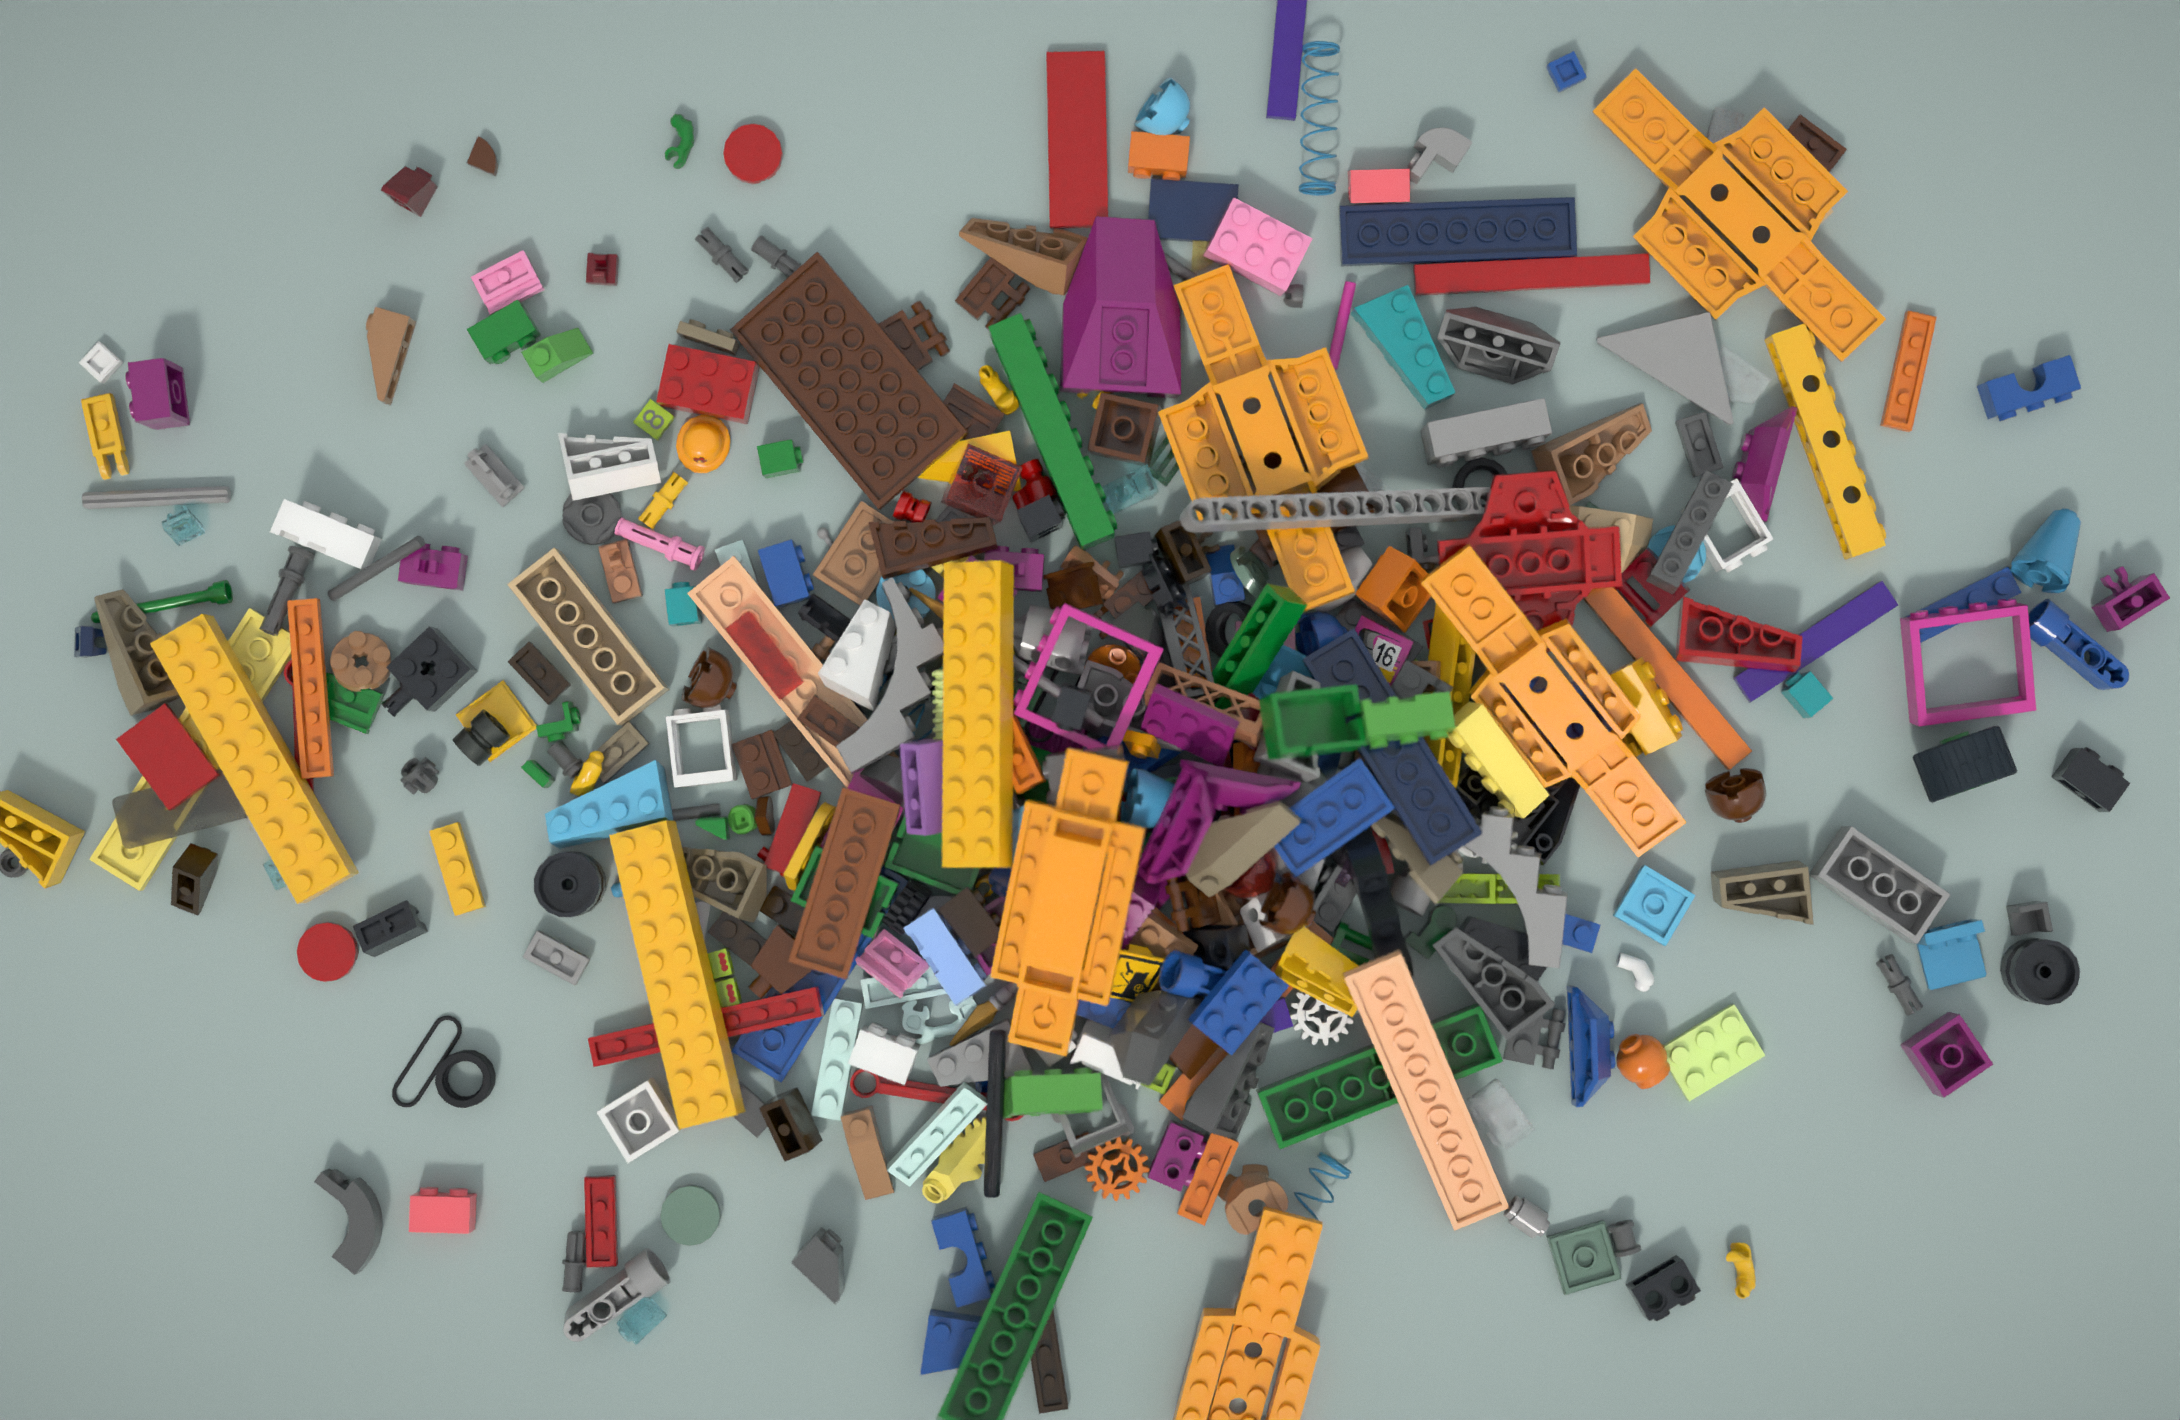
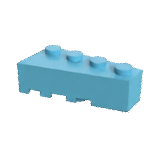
(618, 806)

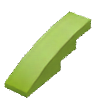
(1488, 889)

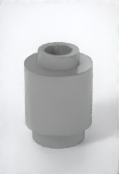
(1527, 1217)

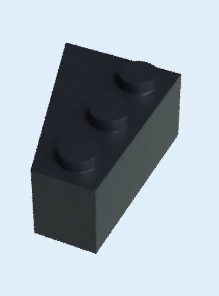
(1505, 942)

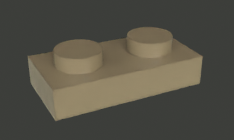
(720, 340)
(620, 750)

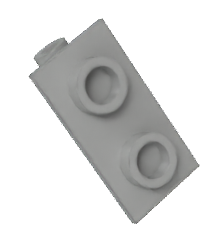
(493, 475)

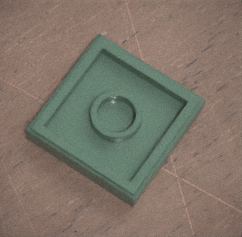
(1584, 1257)

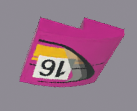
(1385, 646)

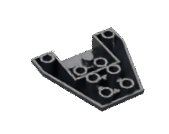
(1541, 827)

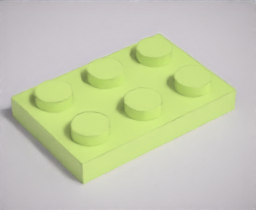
(1711, 1052)

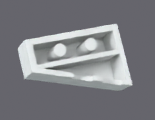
(607, 465)
(326, 534)
(860, 656)

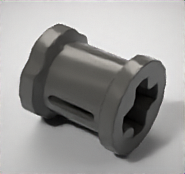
(1624, 1238)

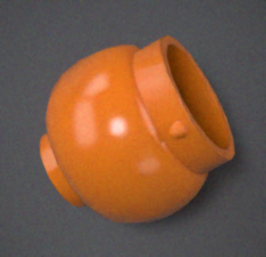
(1642, 1060)

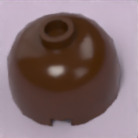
(710, 680)
(1736, 796)
(1288, 906)

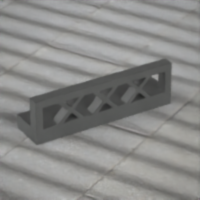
(1173, 646)

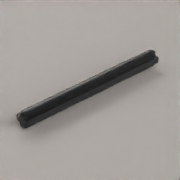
(994, 1113)

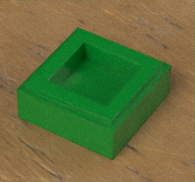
(538, 773)

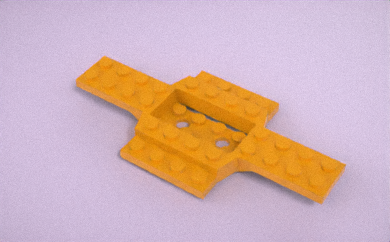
(1780, 173)
(1313, 408)

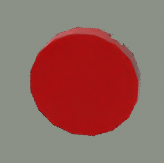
(753, 153)
(327, 951)

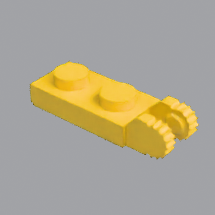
(105, 433)

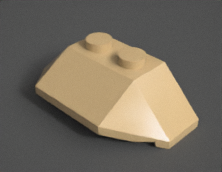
(1634, 529)

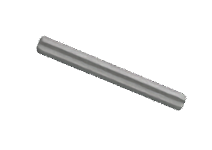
(156, 497)

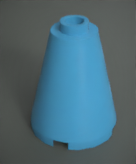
(2049, 553)
(1145, 798)

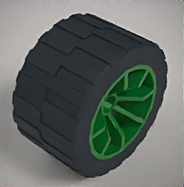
(1964, 763)

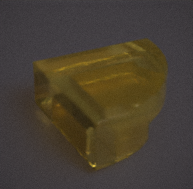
(1198, 260)

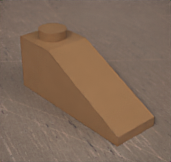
(388, 343)
(867, 1152)

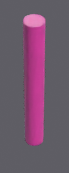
(1341, 323)

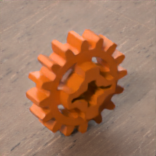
(1128, 1173)

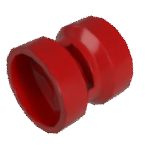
(907, 504)

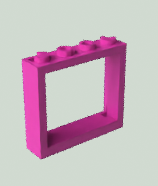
(1910, 626)
(1047, 646)

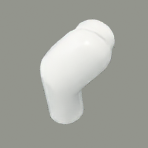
(1640, 969)

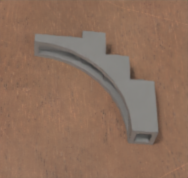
(907, 687)
(1541, 908)

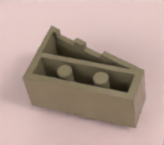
(1766, 889)

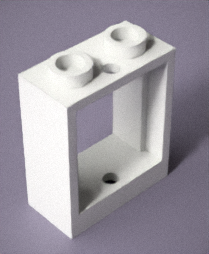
(1754, 523)
(702, 778)

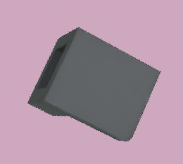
(2029, 918)

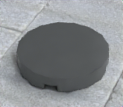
(591, 518)

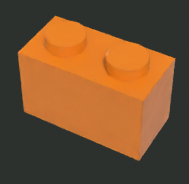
(1158, 155)

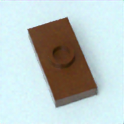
(1060, 1159)

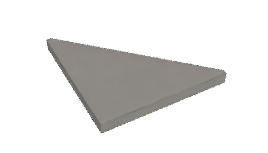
(1679, 356)

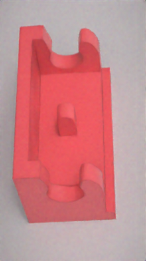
(1379, 185)

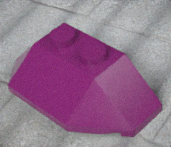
(1763, 458)
(1241, 787)
(1178, 829)

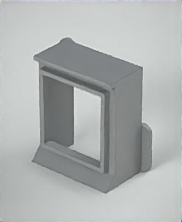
(1122, 1127)

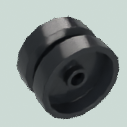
(587, 879)
(2053, 960)

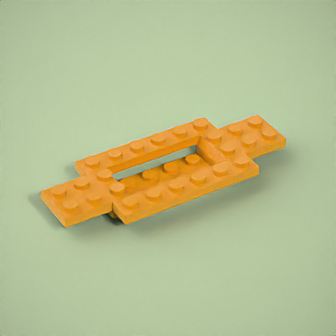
(1055, 899)

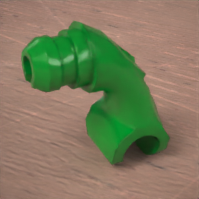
(686, 133)

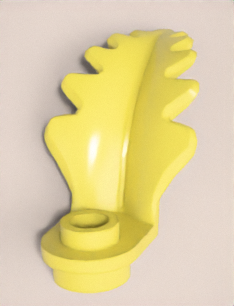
(957, 1163)

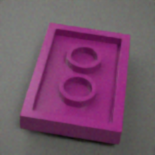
(1189, 725)

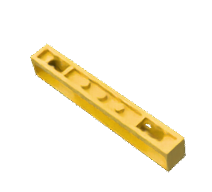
(1832, 467)

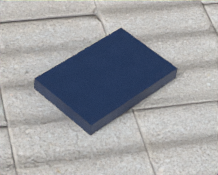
(1188, 208)

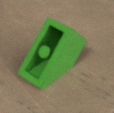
(556, 354)

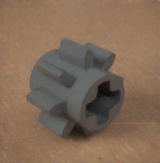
(419, 775)

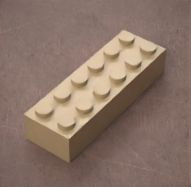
(588, 636)

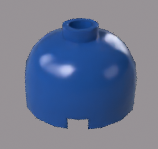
(1317, 631)

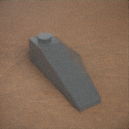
(1499, 987)
(1221, 1099)

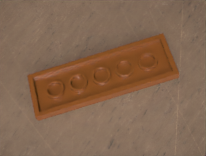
(844, 883)

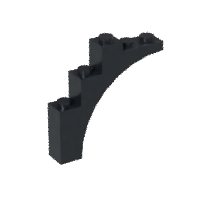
(1375, 897)

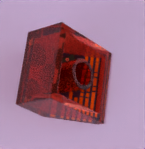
(981, 484)

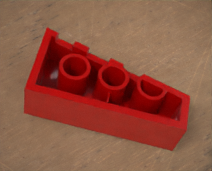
(1725, 639)

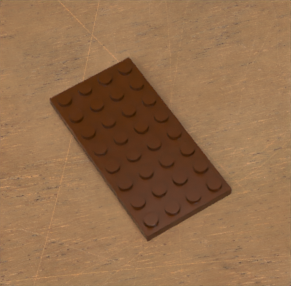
(849, 381)

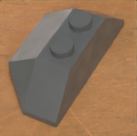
(1496, 344)
(1151, 1033)

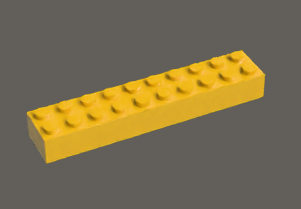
(978, 715)
(254, 758)
(677, 974)

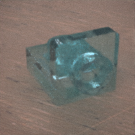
(640, 1320)

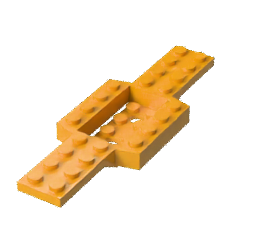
(1516, 655)
(1262, 1315)

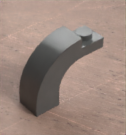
(363, 1216)

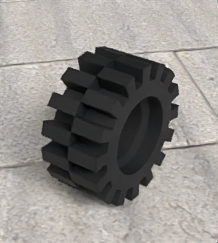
(907, 906)

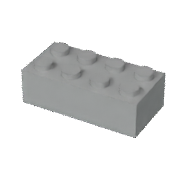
(1486, 431)
(1879, 884)

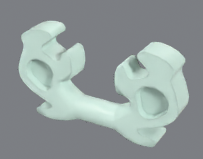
(914, 1020)

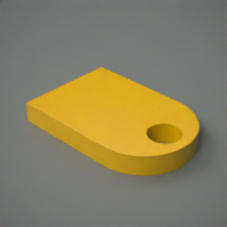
(813, 837)

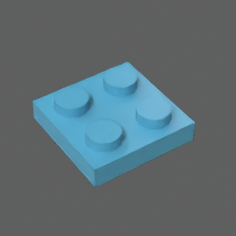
(1654, 905)

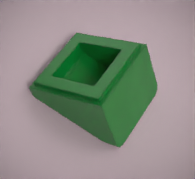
(716, 825)

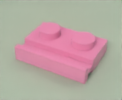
(507, 282)
(892, 963)

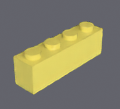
(1496, 760)

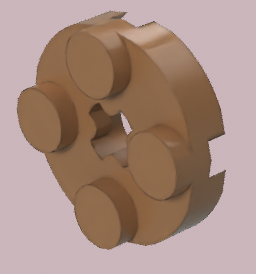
(363, 677)

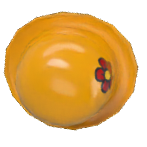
(703, 443)

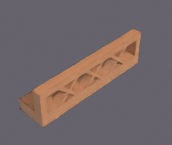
(1247, 731)

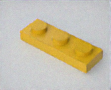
(457, 868)

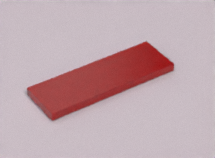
(1077, 138)

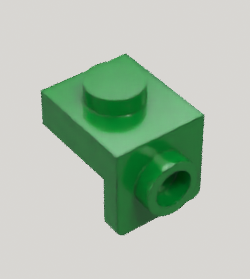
(556, 730)

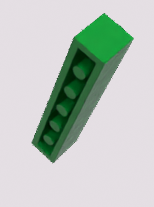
(1257, 641)

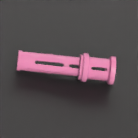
(672, 547)

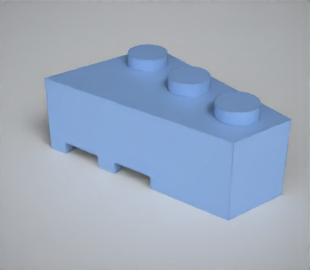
(946, 956)

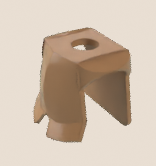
(1241, 1190)

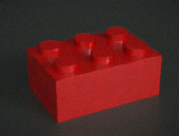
(708, 384)

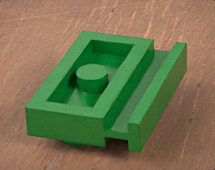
(350, 707)

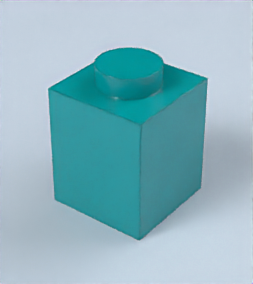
(680, 606)
(1806, 694)

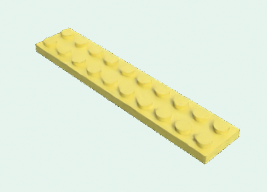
(263, 661)

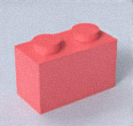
(442, 1212)

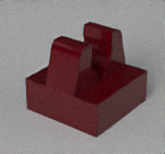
(602, 269)

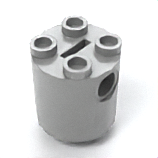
(1068, 649)

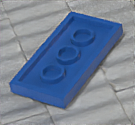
(1333, 817)

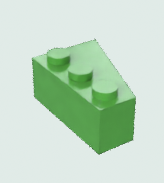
(1407, 719)
(1052, 1093)

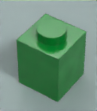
(780, 458)

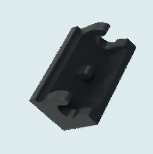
(389, 929)

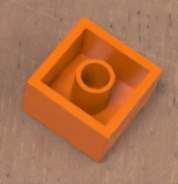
(1395, 589)

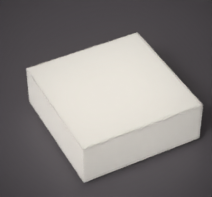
(101, 362)

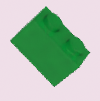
(504, 333)

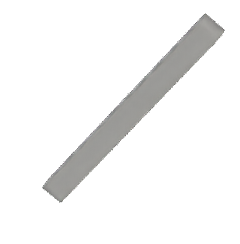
(1328, 511)

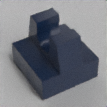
(84, 642)

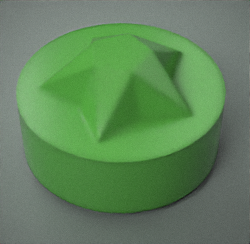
(742, 819)

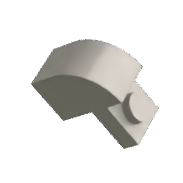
(1438, 145)

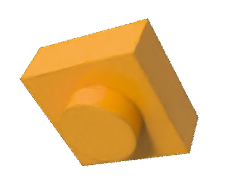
(1141, 744)

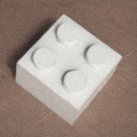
(884, 1053)
(640, 1120)

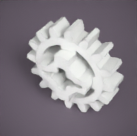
(1322, 1026)

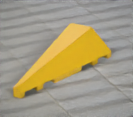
(996, 444)

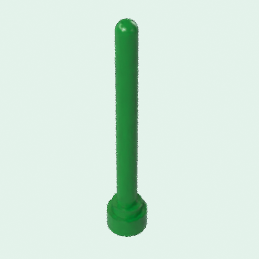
(218, 593)

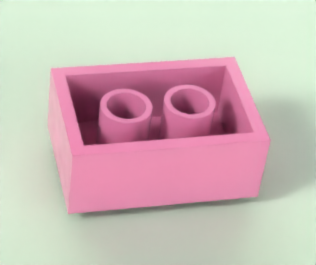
(1257, 246)

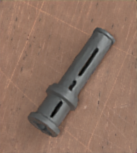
(290, 578)

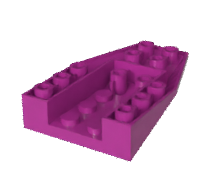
(1121, 314)

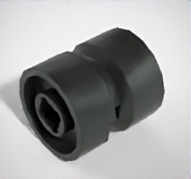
(478, 740)

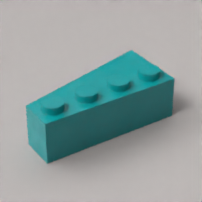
(1404, 340)

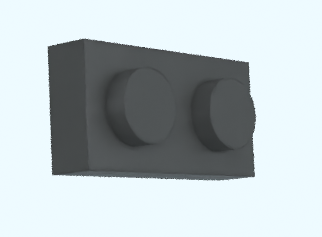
(1699, 444)

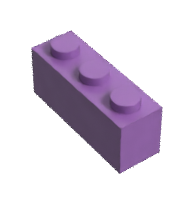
(923, 785)

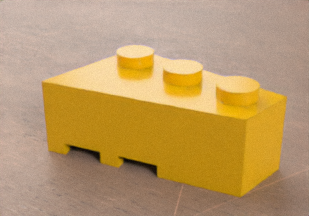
(1657, 724)
(37, 838)
(1317, 970)

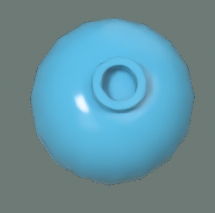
(1165, 111)

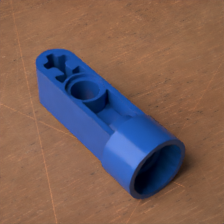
(2051, 626)
(1188, 975)

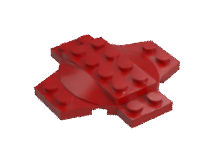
(1540, 548)

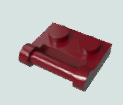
(1640, 570)

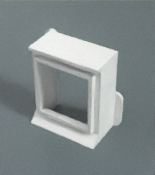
(1097, 1051)

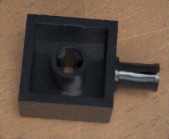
(412, 672)

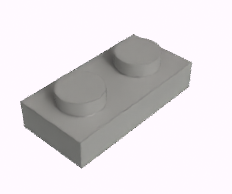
(556, 957)

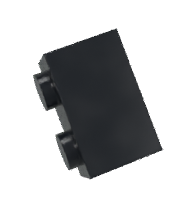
(2091, 779)

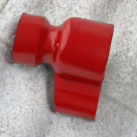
(1036, 485)

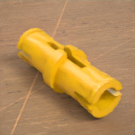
(663, 500)

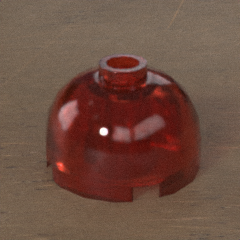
(1256, 879)

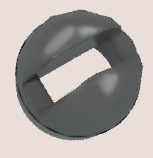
(1296, 296)

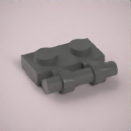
(1525, 1046)

